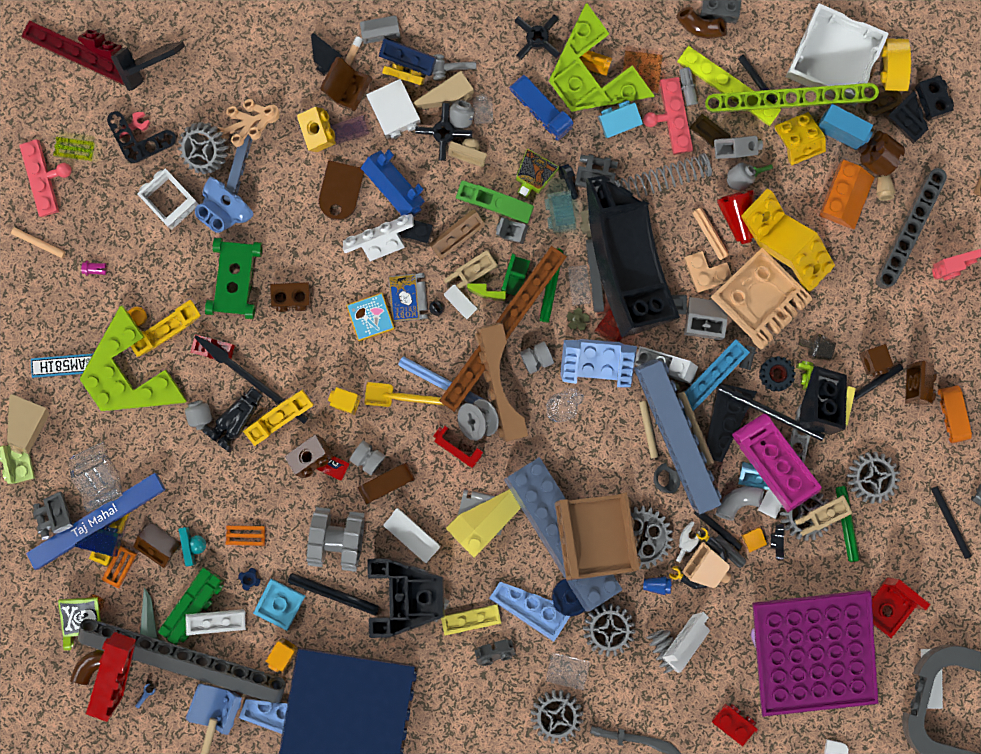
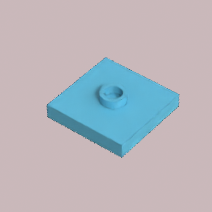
(279, 604)

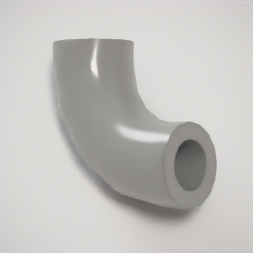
(737, 499)

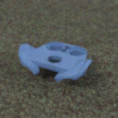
(214, 210)

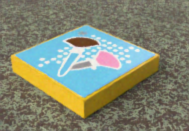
(370, 317)

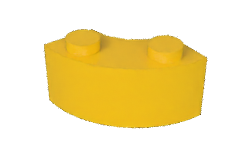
(896, 64)

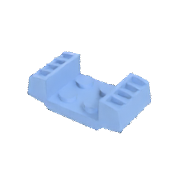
(598, 360)

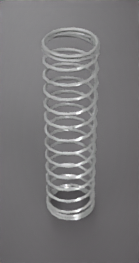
(704, 158)

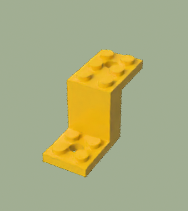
(788, 240)

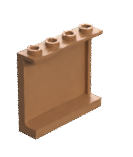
(597, 536)

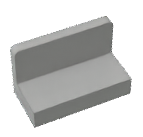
(378, 29)

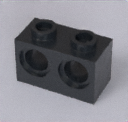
(929, 99)

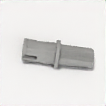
(688, 86)

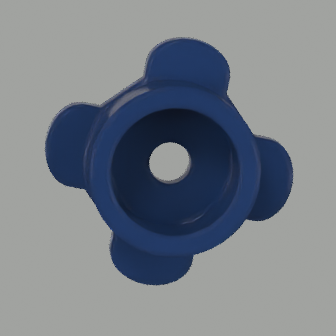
(244, 579)

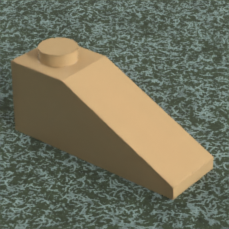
(449, 92)

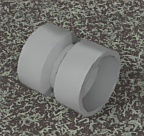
(536, 357)
(367, 458)

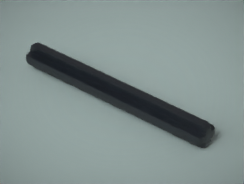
(333, 594)

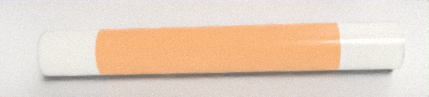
(353, 50)

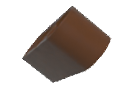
(386, 483)

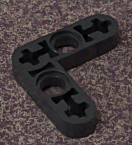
(139, 146)

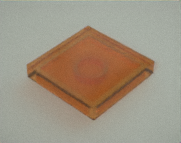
(646, 65)

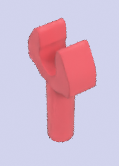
(135, 124)

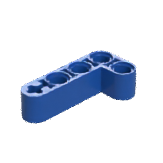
(541, 108)

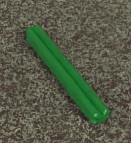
(549, 297)
(848, 529)

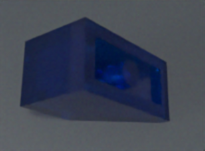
(102, 541)

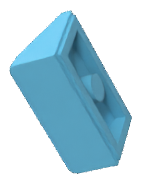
(751, 477)

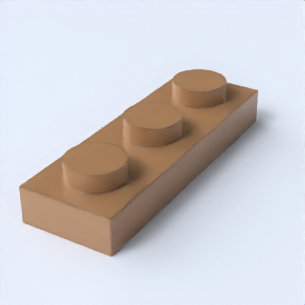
(457, 234)

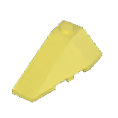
(482, 523)

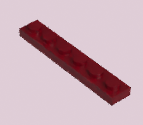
(71, 51)

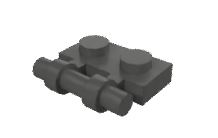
(587, 172)
(57, 513)

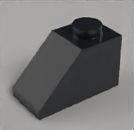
(323, 55)
(419, 233)

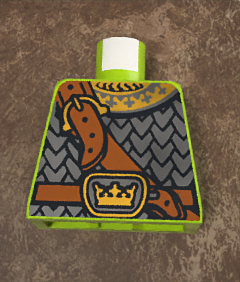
(534, 173)

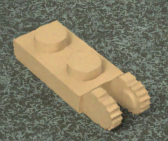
(473, 269)
(825, 514)

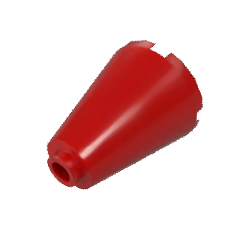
(732, 208)

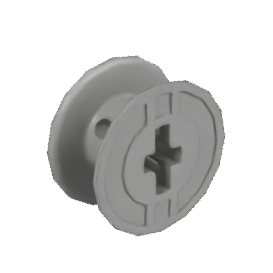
(478, 419)

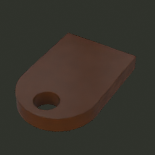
(341, 188)

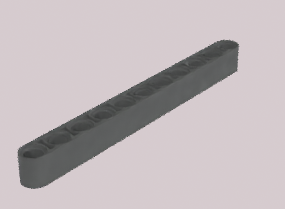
(188, 662)

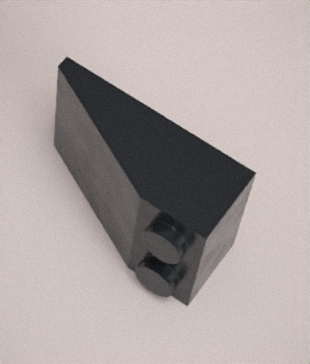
(825, 402)

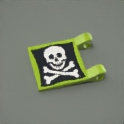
(72, 613)

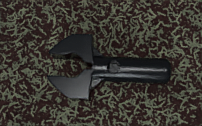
(566, 172)

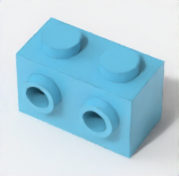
(620, 119)

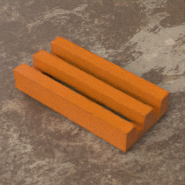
(229, 535)
(112, 582)

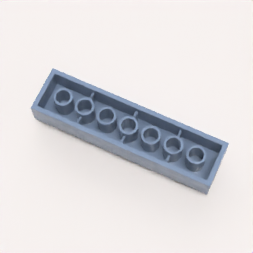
(677, 435)
(537, 496)

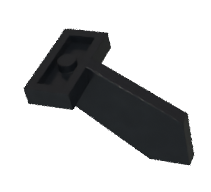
(130, 69)

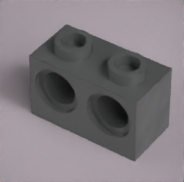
(726, 9)

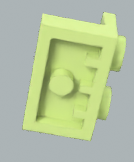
(16, 466)

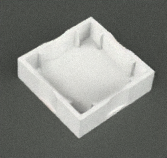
(836, 51)

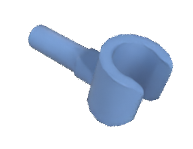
(145, 695)

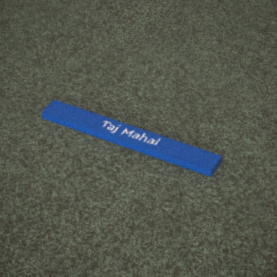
(96, 520)

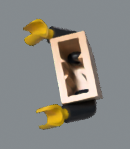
(706, 566)

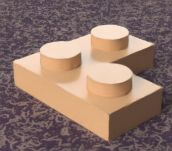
(703, 276)

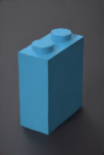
(845, 127)

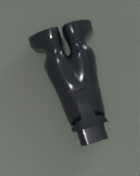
(234, 419)

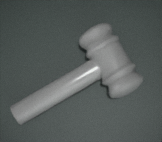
(440, 67)

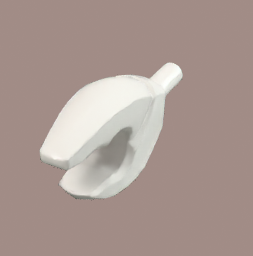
(685, 543)

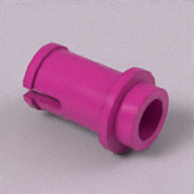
(92, 268)

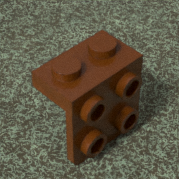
(345, 84)

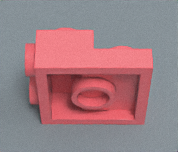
(952, 266)

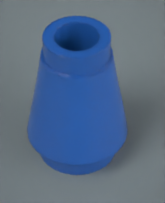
(658, 585)

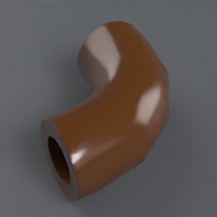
(701, 27)
(86, 667)

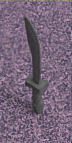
(620, 736)

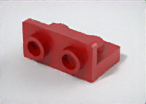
(734, 724)

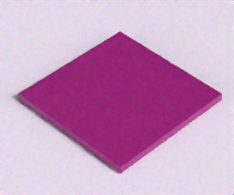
(815, 653)

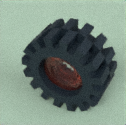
(787, 373)

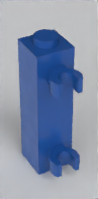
(393, 184)

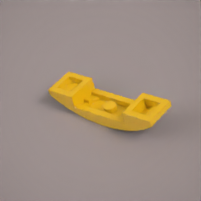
(167, 328)
(278, 416)

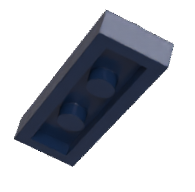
(407, 56)

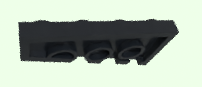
(724, 421)

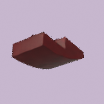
(96, 42)

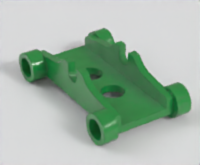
(238, 301)

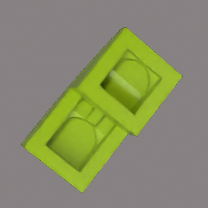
(481, 290)

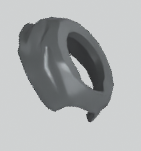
(674, 480)

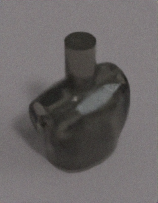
(819, 347)

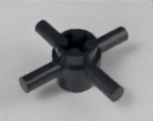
(537, 44)
(448, 137)

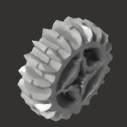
(194, 143)
(857, 480)
(792, 524)
(626, 631)
(552, 725)

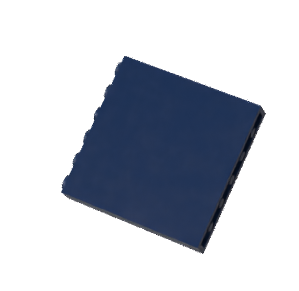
(346, 704)

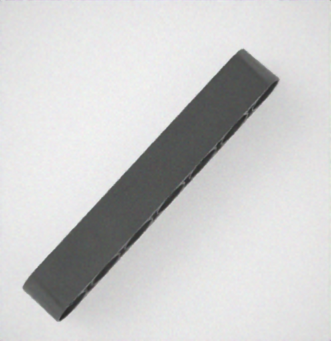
(917, 222)

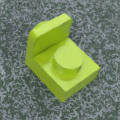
(807, 366)

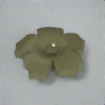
(577, 319)

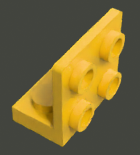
(801, 138)

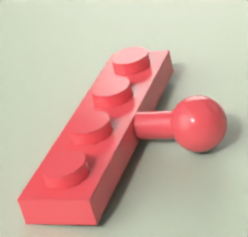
(674, 115)
(40, 177)

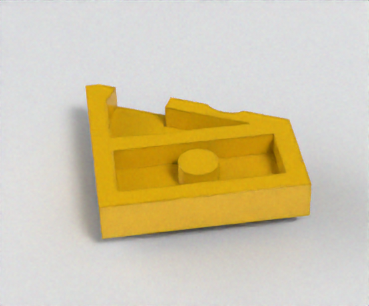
(397, 71)

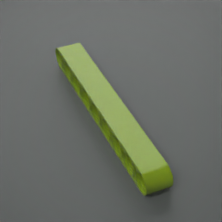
(799, 93)

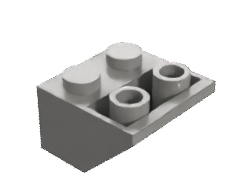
(705, 319)

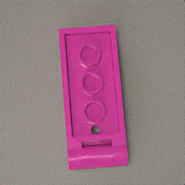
(776, 462)

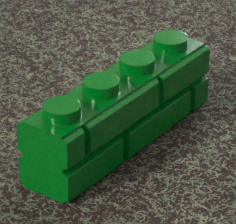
(193, 601)

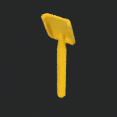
(382, 394)

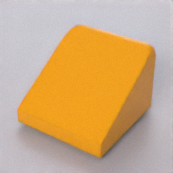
(754, 539)

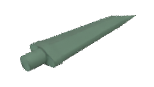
(148, 624)

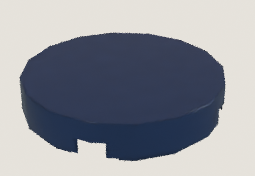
(565, 600)

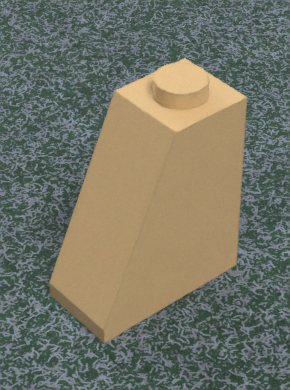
(24, 423)

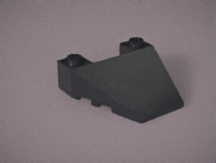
(414, 597)

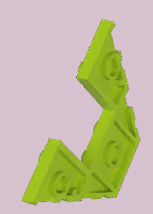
(576, 83)
(109, 384)

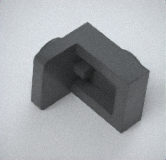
(511, 231)

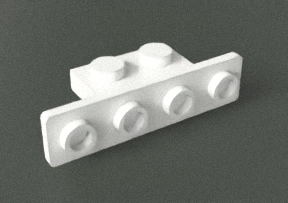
(380, 240)

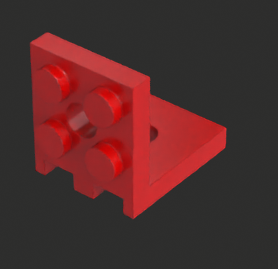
(902, 602)

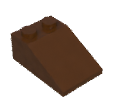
(920, 383)

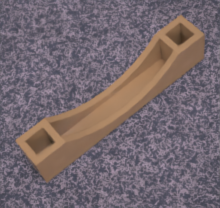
(492, 343)

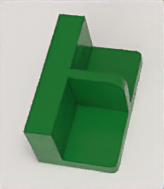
(515, 275)

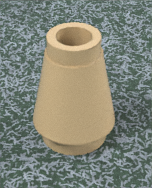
(885, 188)

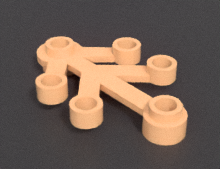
(266, 115)

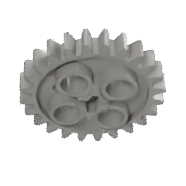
(659, 542)

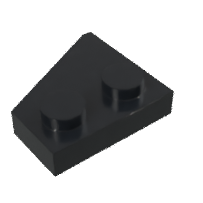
(909, 118)

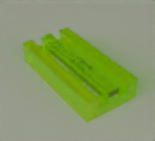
(57, 146)

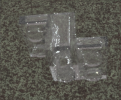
(95, 477)

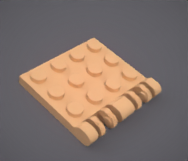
(761, 297)

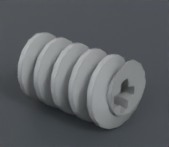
(662, 644)

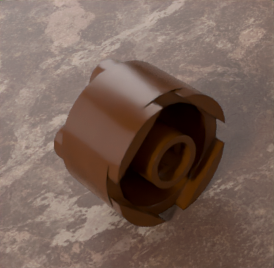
(881, 154)

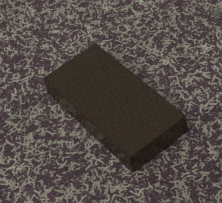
(708, 130)

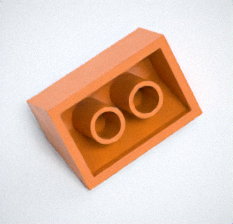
(847, 194)

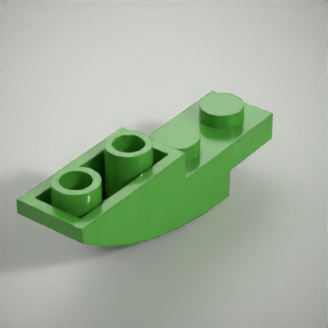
(495, 201)

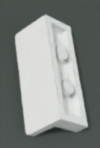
(411, 535)
(687, 642)

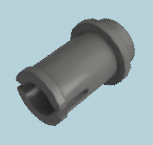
(746, 363)

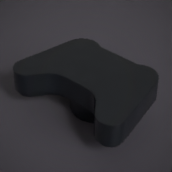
(777, 541)

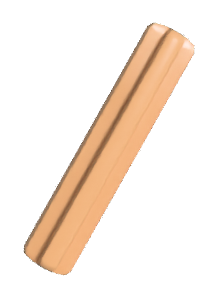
(710, 233)

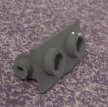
(487, 655)

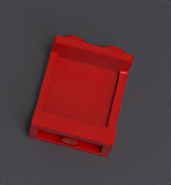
(469, 461)

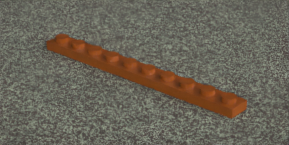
(510, 319)

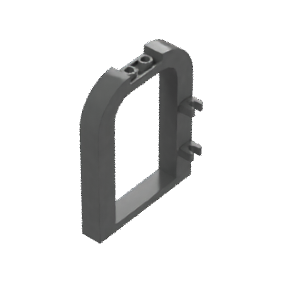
(927, 669)

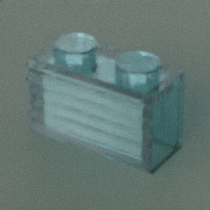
(560, 211)

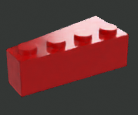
(111, 676)

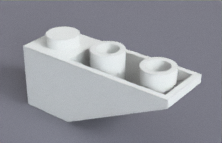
(679, 368)

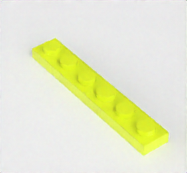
(723, 81)

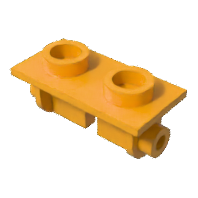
(596, 62)

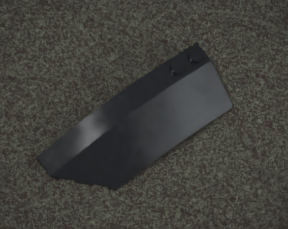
(628, 258)

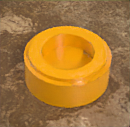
(138, 315)

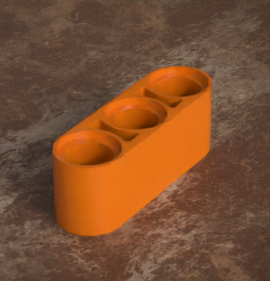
(956, 416)

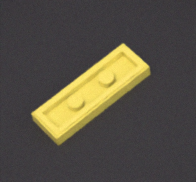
(471, 619)

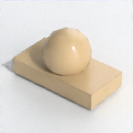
(468, 152)

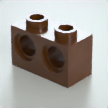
(291, 291)

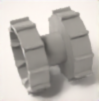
(336, 539)

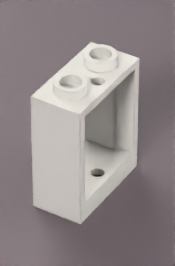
(177, 215)

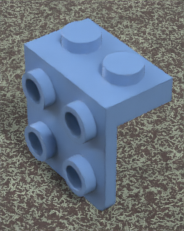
(214, 703)

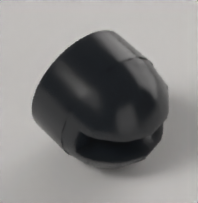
(433, 310)

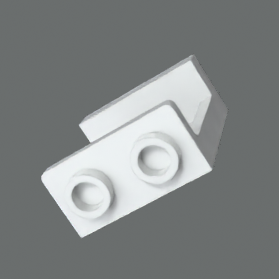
(393, 109)

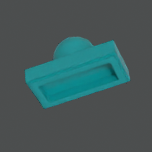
(191, 545)

